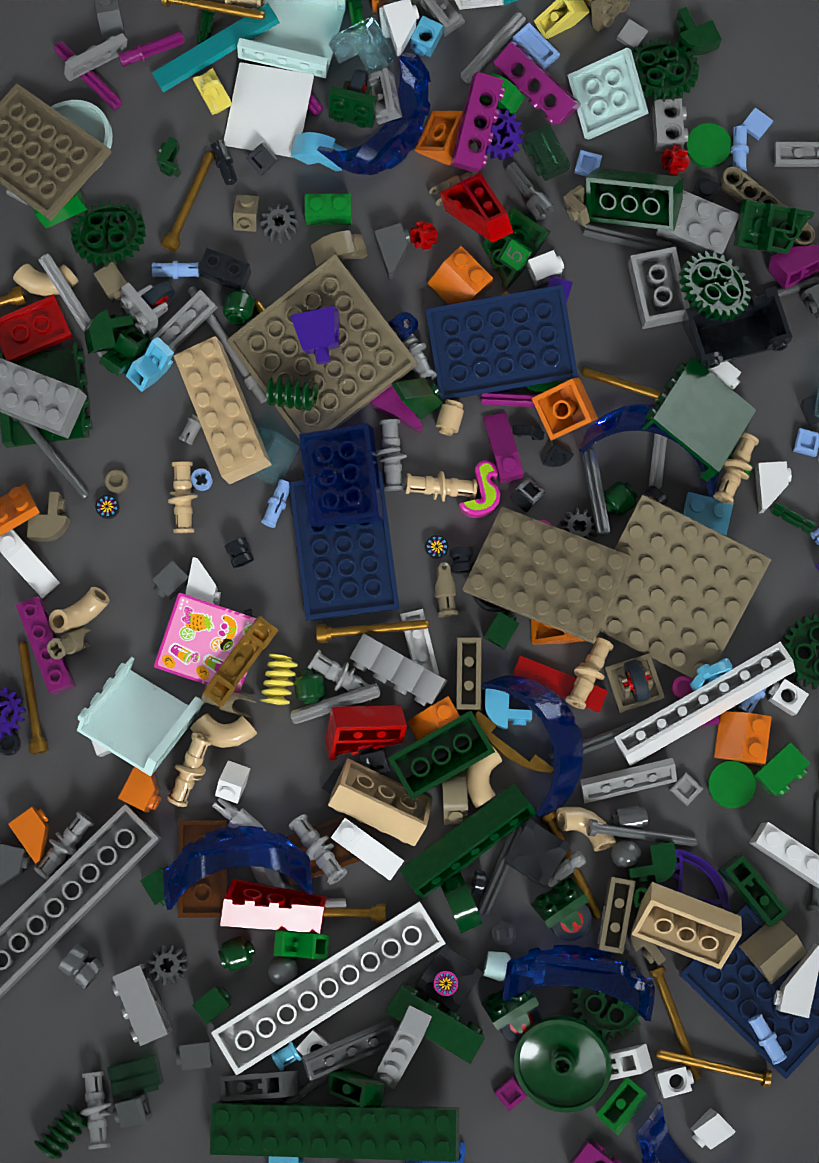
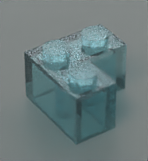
(367, 42)

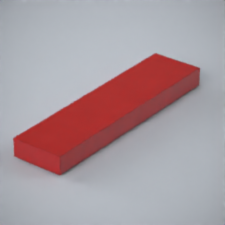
(557, 681)

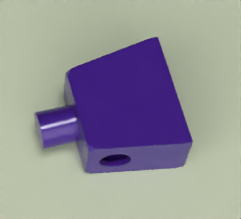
(318, 332)

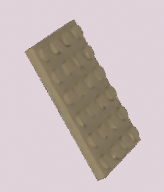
(44, 153)
(547, 574)

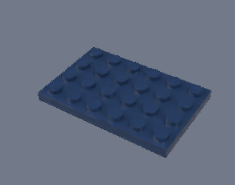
(501, 343)
(343, 566)
(742, 992)

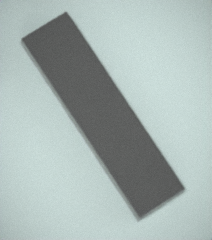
(348, 1050)

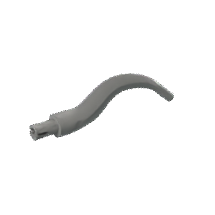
(262, 875)

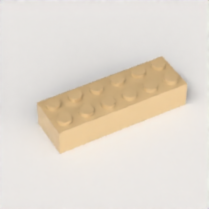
(222, 410)

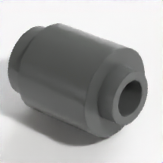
(630, 817)

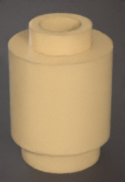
(450, 417)

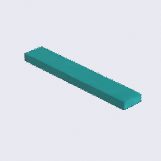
(213, 49)

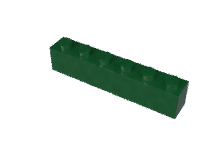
(467, 841)

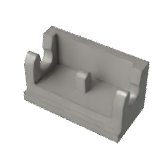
(443, 13)
(386, 95)

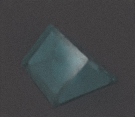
(281, 454)

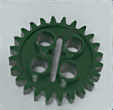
(665, 69)
(124, 234)
(714, 286)
(803, 638)
(604, 1024)

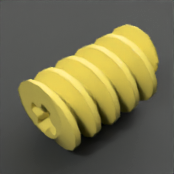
(279, 679)

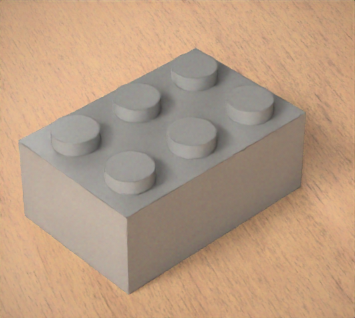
(701, 226)
(657, 287)
(141, 1004)

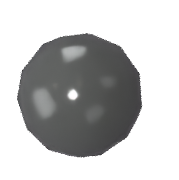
(625, 854)
(282, 970)

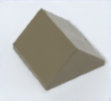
(773, 950)

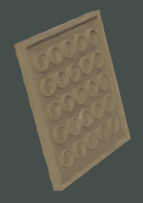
(359, 370)
(681, 588)

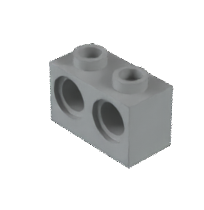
(663, 124)

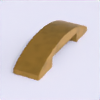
(239, 661)
(535, 764)

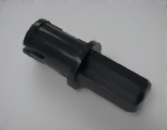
(224, 162)

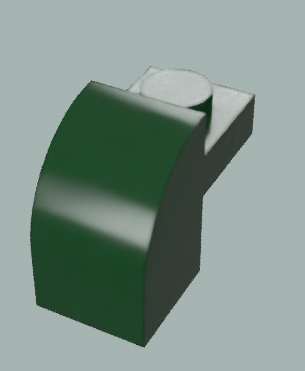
(699, 38)
(100, 330)
(128, 348)
(663, 865)
(461, 903)

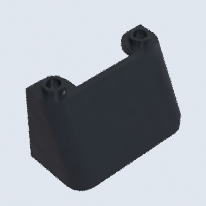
(754, 331)

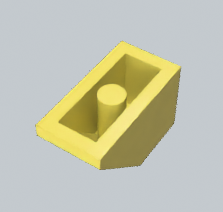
(560, 17)

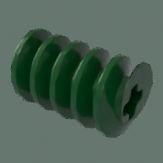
(291, 395)
(62, 1133)

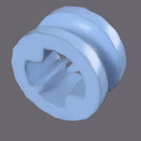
(203, 487)

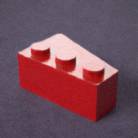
(477, 207)
(363, 727)

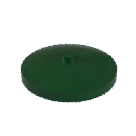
(563, 1064)

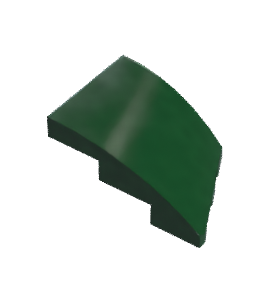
(769, 226)
(525, 231)

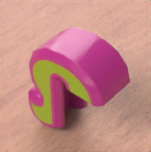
(488, 490)

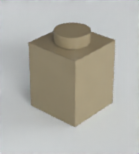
(110, 281)

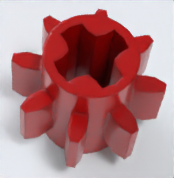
(675, 160)
(423, 235)

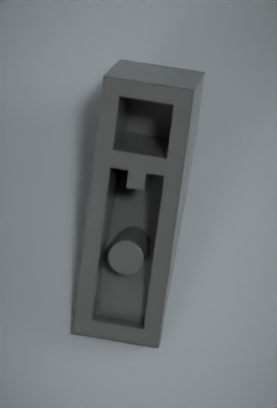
(259, 1086)

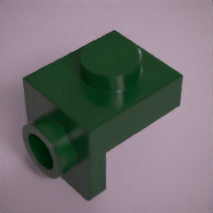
(167, 153)

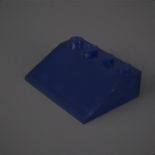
(341, 476)

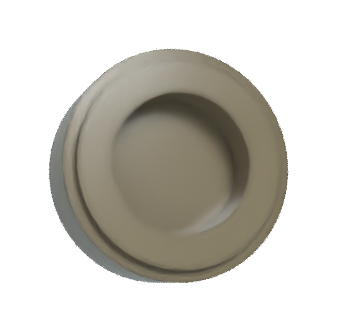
(116, 481)

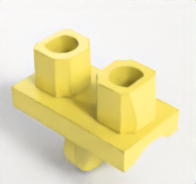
(212, 92)

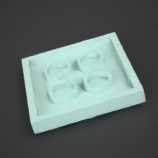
(608, 93)

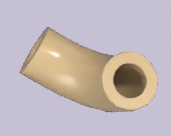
(39, 282)
(80, 612)
(224, 734)
(478, 779)
(576, 819)

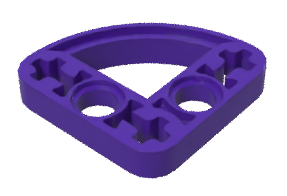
(709, 871)

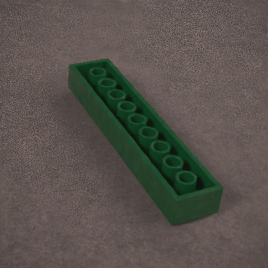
(335, 1131)

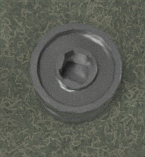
(81, 966)

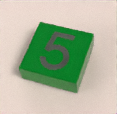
(516, 254)

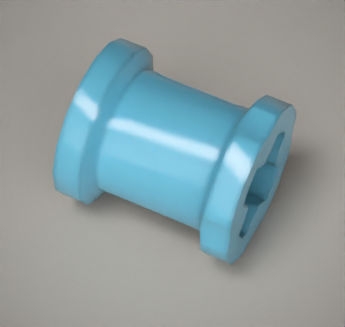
(286, 1056)

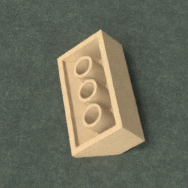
(380, 802)
(687, 925)

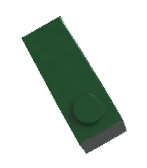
(752, 889)

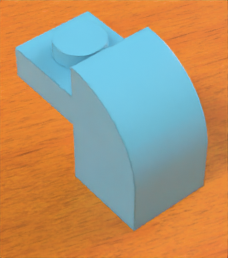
(306, 148)
(151, 366)
(497, 710)

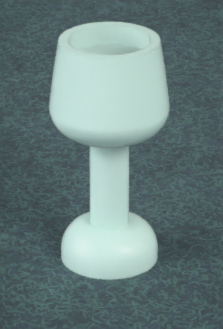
(496, 965)

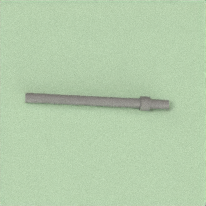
(249, 380)

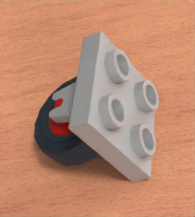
(146, 305)

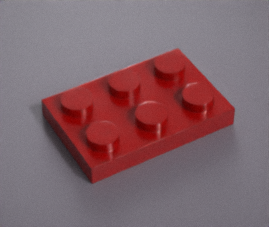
(32, 329)

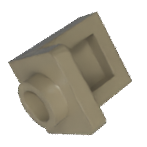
(575, 205)
(245, 213)

